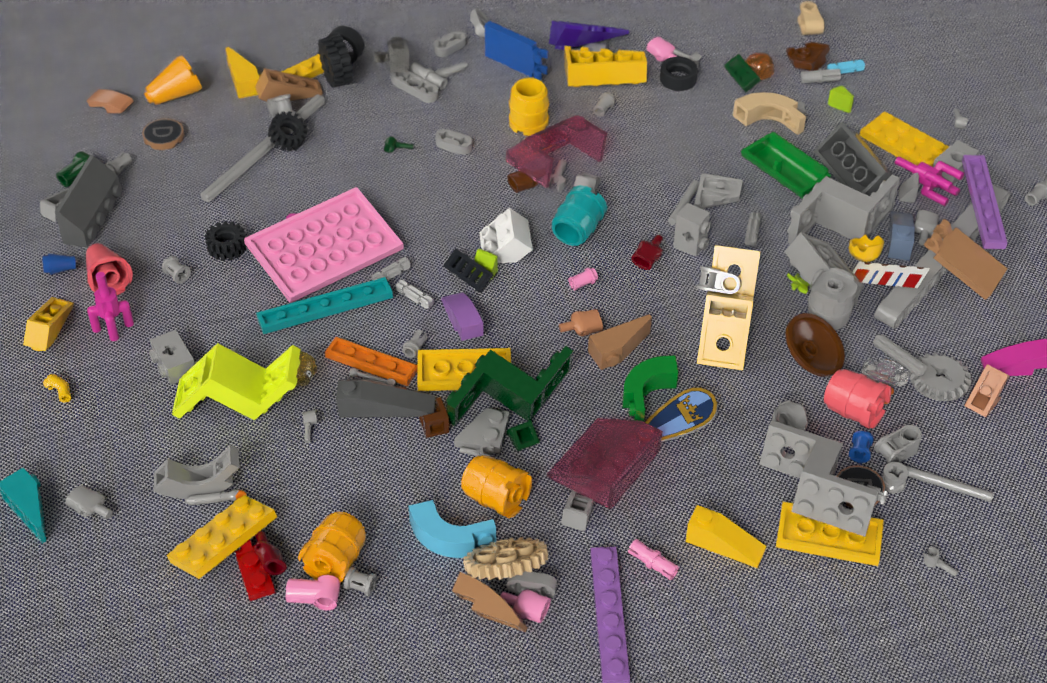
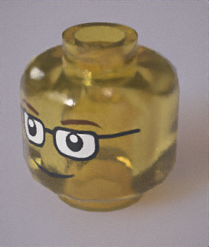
(306, 369)

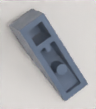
(901, 235)

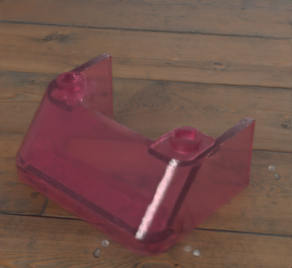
(531, 153)

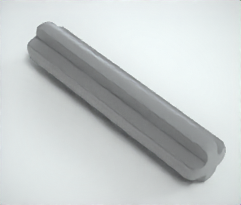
(900, 355)

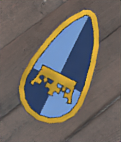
(685, 413)

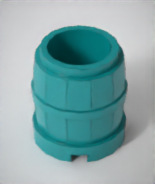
(578, 215)

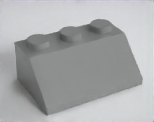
(812, 255)

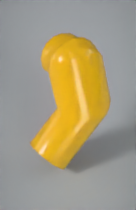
(54, 381)

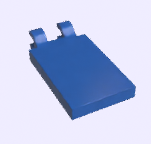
(514, 50)

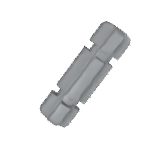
(753, 229)
(392, 270)
(414, 294)

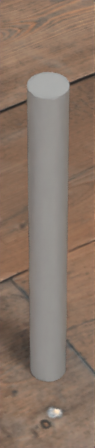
(950, 484)

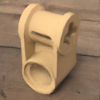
(810, 19)

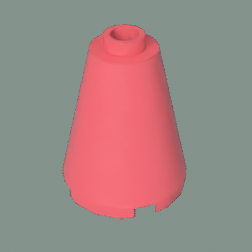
(116, 269)

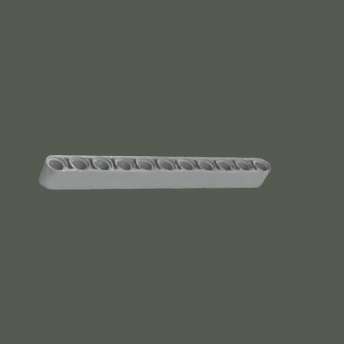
(904, 299)

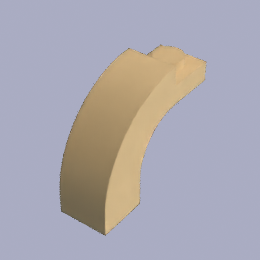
(769, 106)

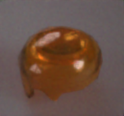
(761, 64)

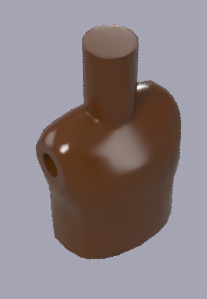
(519, 181)

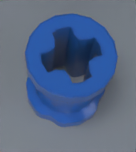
(861, 446)

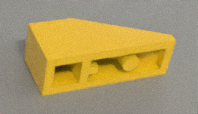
(243, 74)
(46, 324)
(722, 536)

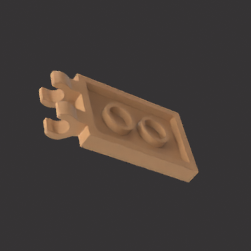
(965, 259)

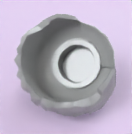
(791, 415)

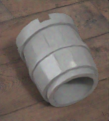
(832, 296)

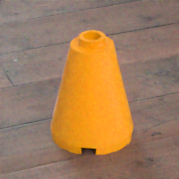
(173, 82)

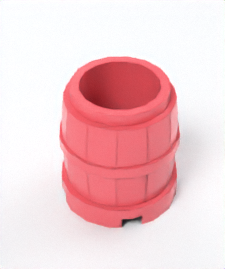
(857, 397)

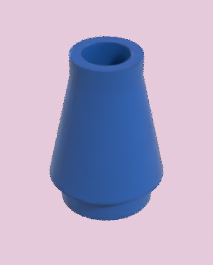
(57, 263)

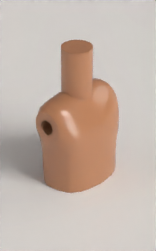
(583, 323)

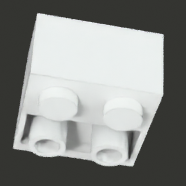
(507, 237)

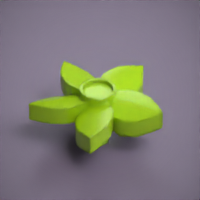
(798, 283)

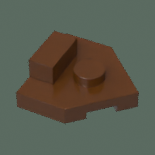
(808, 57)

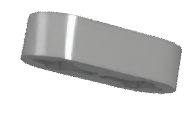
(450, 44)
(453, 141)
(537, 582)

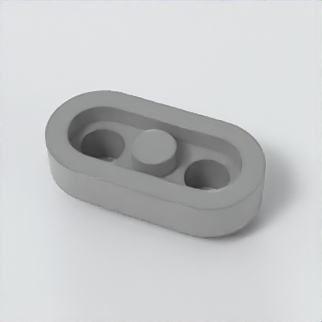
(479, 20)

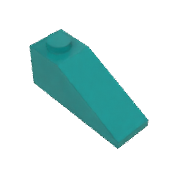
(24, 498)

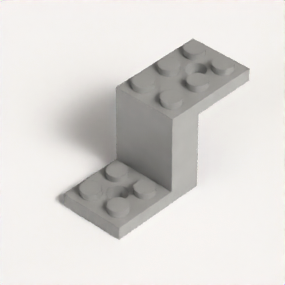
(843, 208)
(818, 489)

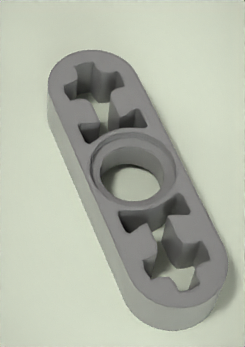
(425, 91)

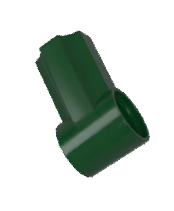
(68, 174)

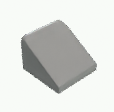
(588, 180)
(909, 189)

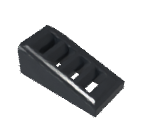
(456, 263)

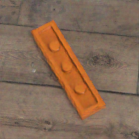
(371, 361)

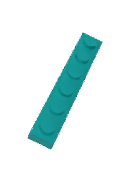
(324, 305)

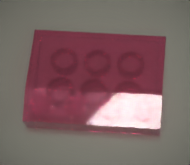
(607, 459)

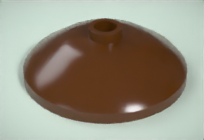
(814, 345)

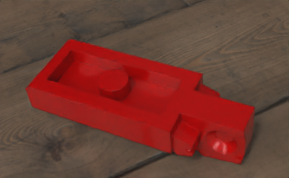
(255, 578)

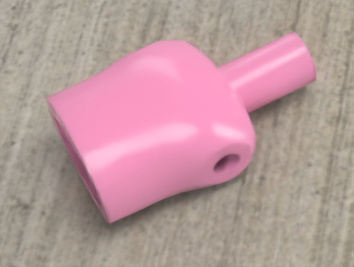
(660, 49)
(528, 604)

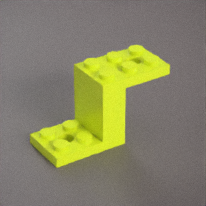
(237, 382)

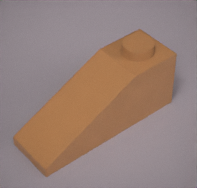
(277, 83)
(616, 343)

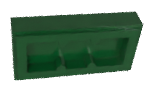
(742, 73)

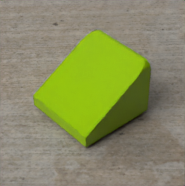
(841, 99)
(487, 261)

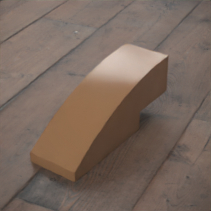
(487, 602)

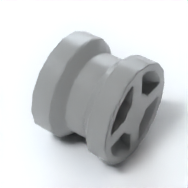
(894, 477)

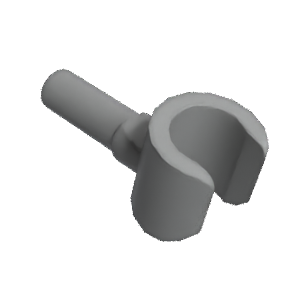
(694, 57)
(960, 120)
(309, 418)
(484, 450)
(932, 560)

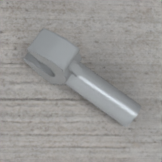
(557, 176)

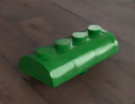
(785, 163)

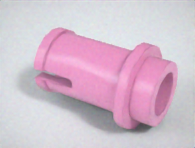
(589, 276)

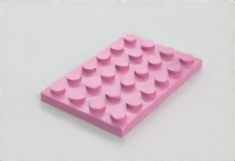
(323, 244)

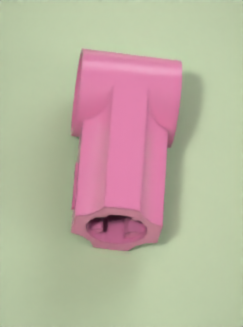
(320, 592)

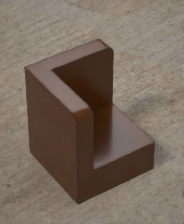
(437, 422)

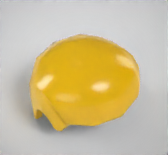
(865, 248)

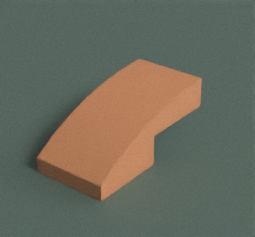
(111, 100)

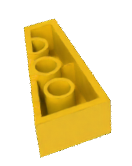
(604, 67)

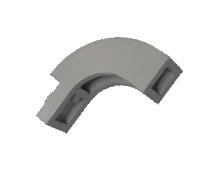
(184, 480)

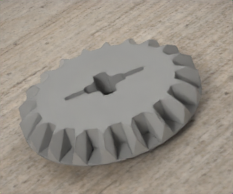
(947, 388)

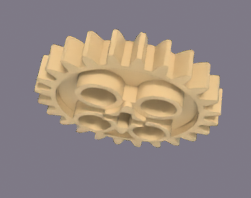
(505, 558)

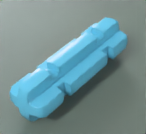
(848, 66)

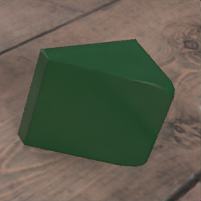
(523, 436)

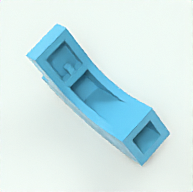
(447, 538)

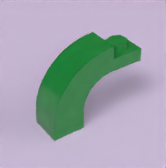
(646, 377)

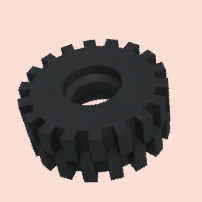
(335, 61)

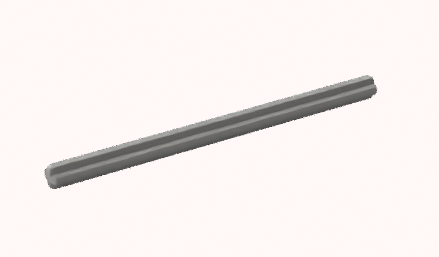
(256, 153)

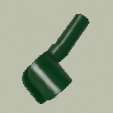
(391, 143)

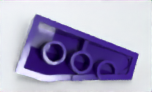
(579, 34)

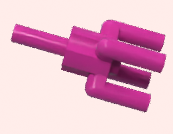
(932, 177)
(108, 308)

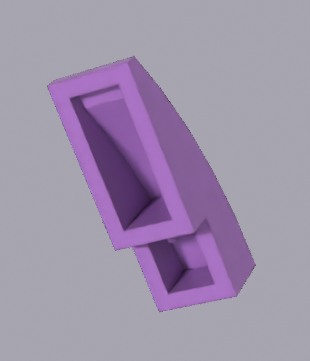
(463, 316)

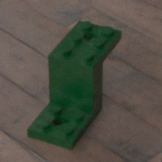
(508, 385)

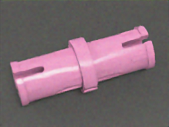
(653, 559)

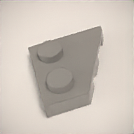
(717, 191)
(485, 429)

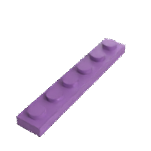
(984, 202)
(609, 615)

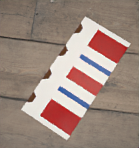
(890, 274)

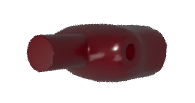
(648, 253)
(269, 555)

